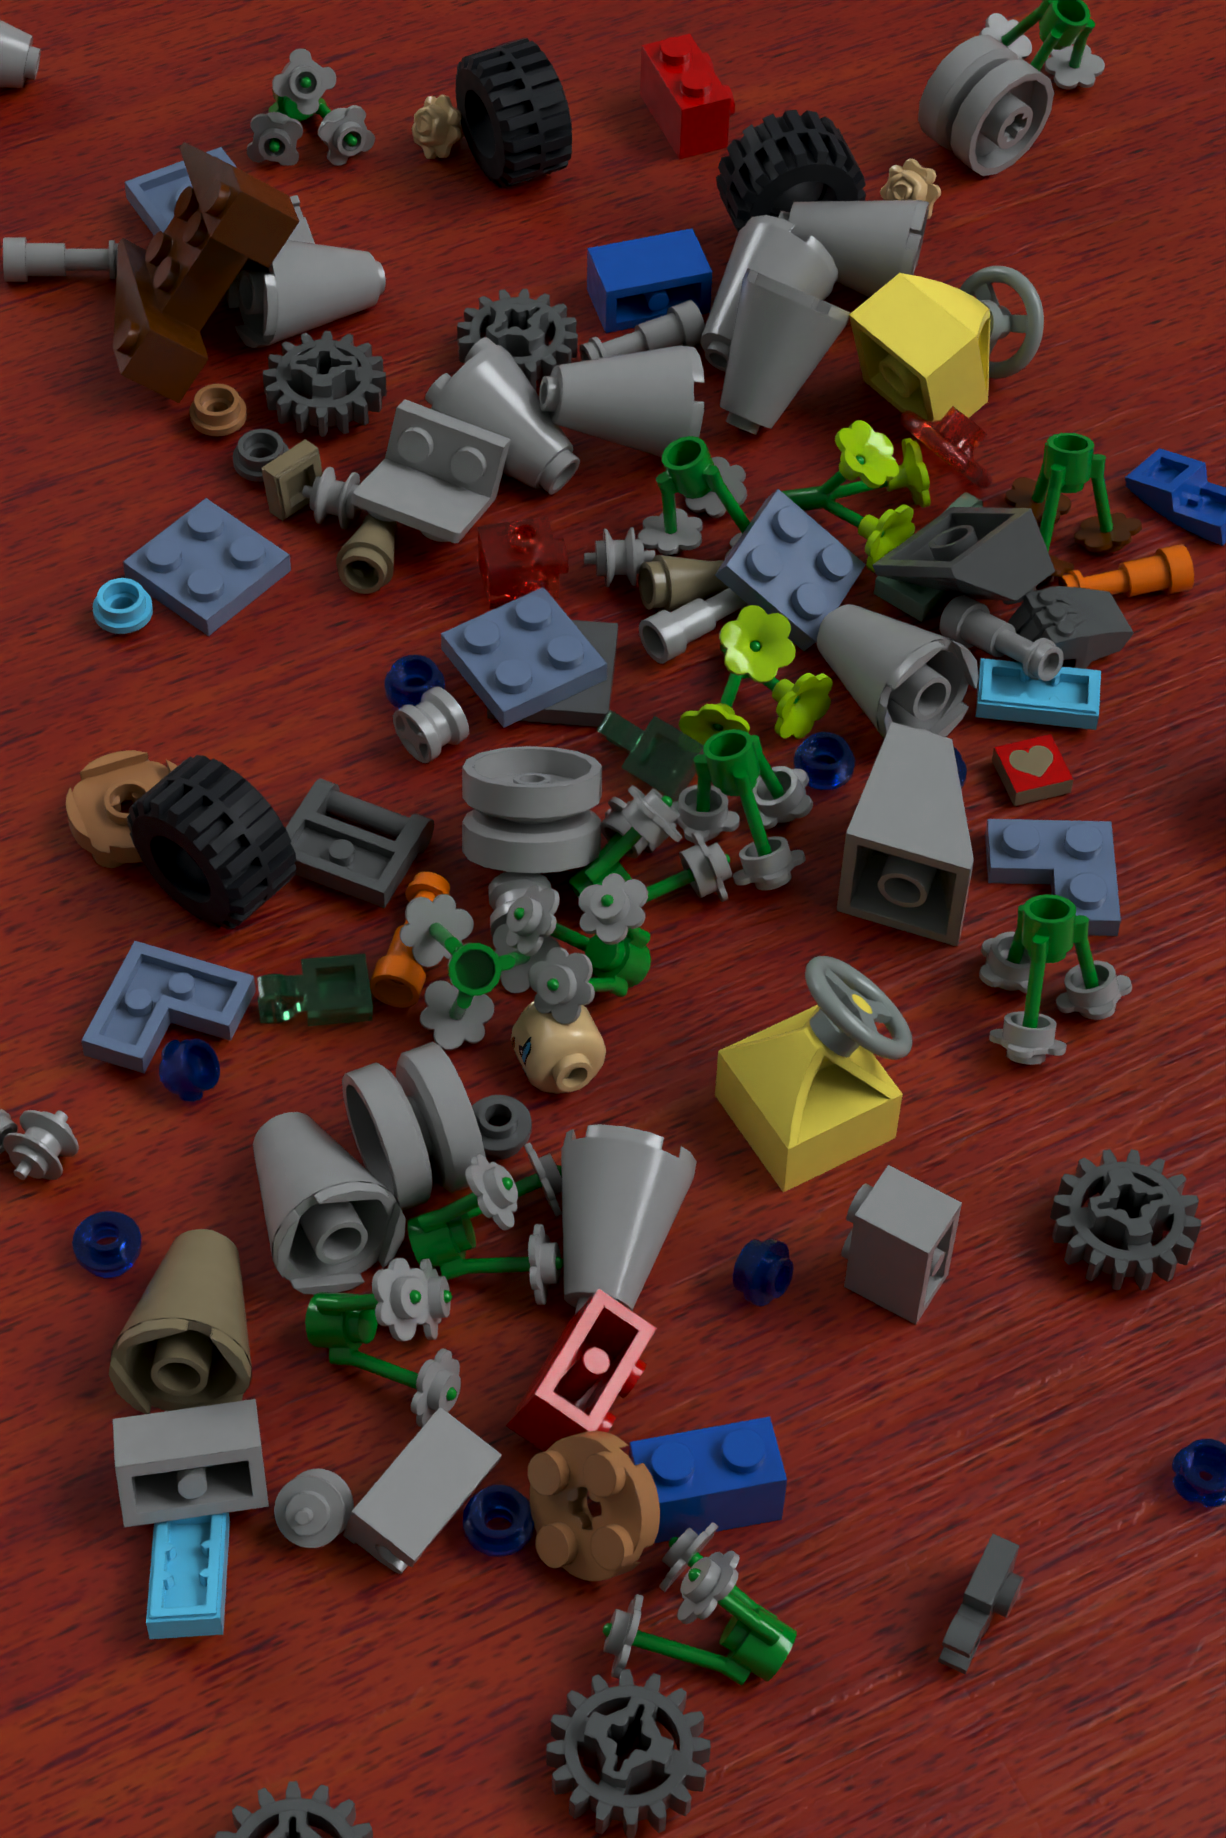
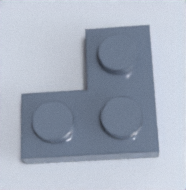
(1068, 855)
(163, 989)

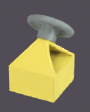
(933, 342)
(810, 1084)

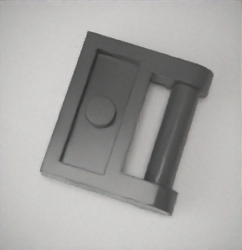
(349, 856)

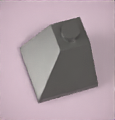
(974, 554)

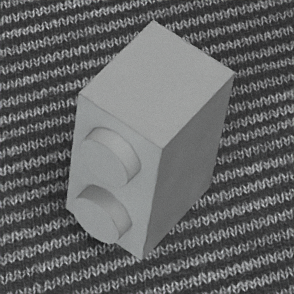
(900, 1243)
(189, 1463)

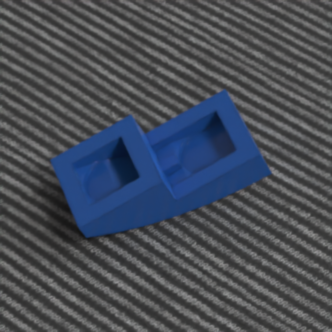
(1181, 493)

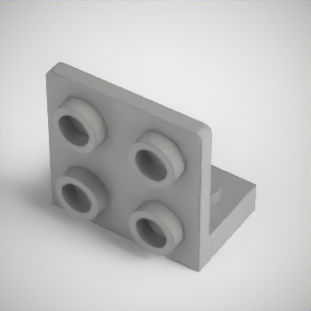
(434, 474)

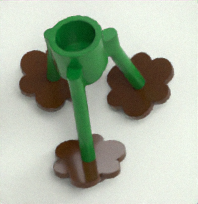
(1065, 469)

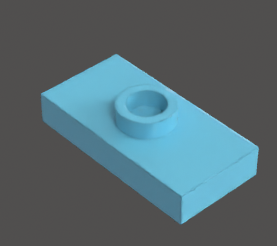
(1065, 700)
(188, 1577)

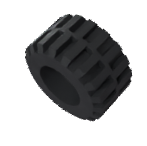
(514, 112)
(787, 163)
(212, 842)

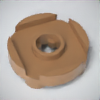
(96, 804)
(558, 1504)

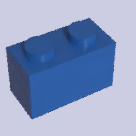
(646, 277)
(716, 1476)

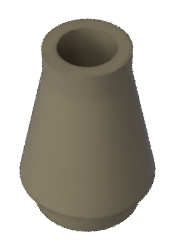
(368, 556)
(676, 581)

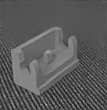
(420, 1491)

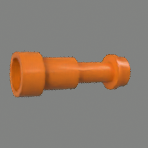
(1166, 571)
(397, 975)

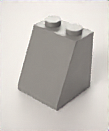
(910, 840)

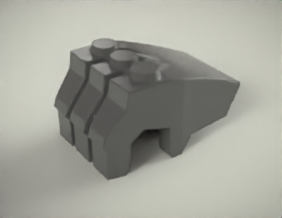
(1078, 621)

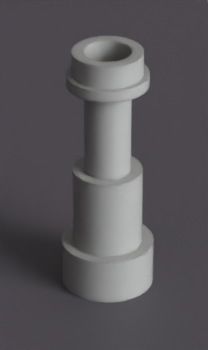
(53, 259)
(680, 326)
(973, 625)
(668, 633)

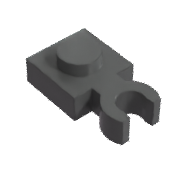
(989, 1592)

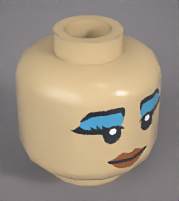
(557, 1054)

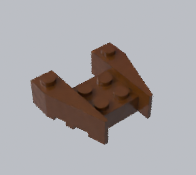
(186, 270)

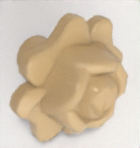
(437, 127)
(911, 183)

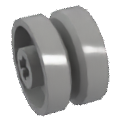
(985, 105)
(531, 809)
(413, 1124)

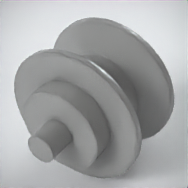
(333, 498)
(618, 557)
(38, 1148)
(313, 1508)

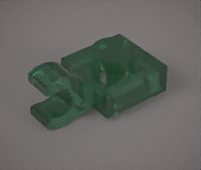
(657, 756)
(328, 990)

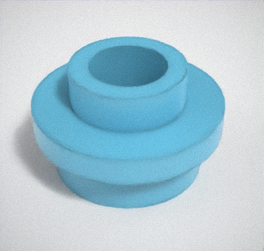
(122, 606)

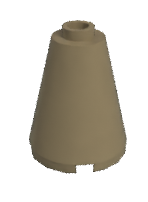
(187, 1331)

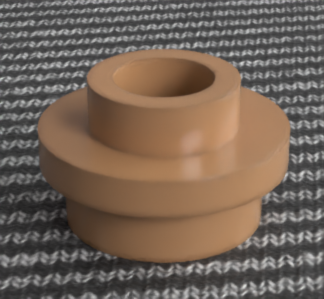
(217, 410)

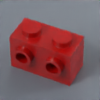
(685, 96)
(584, 1373)

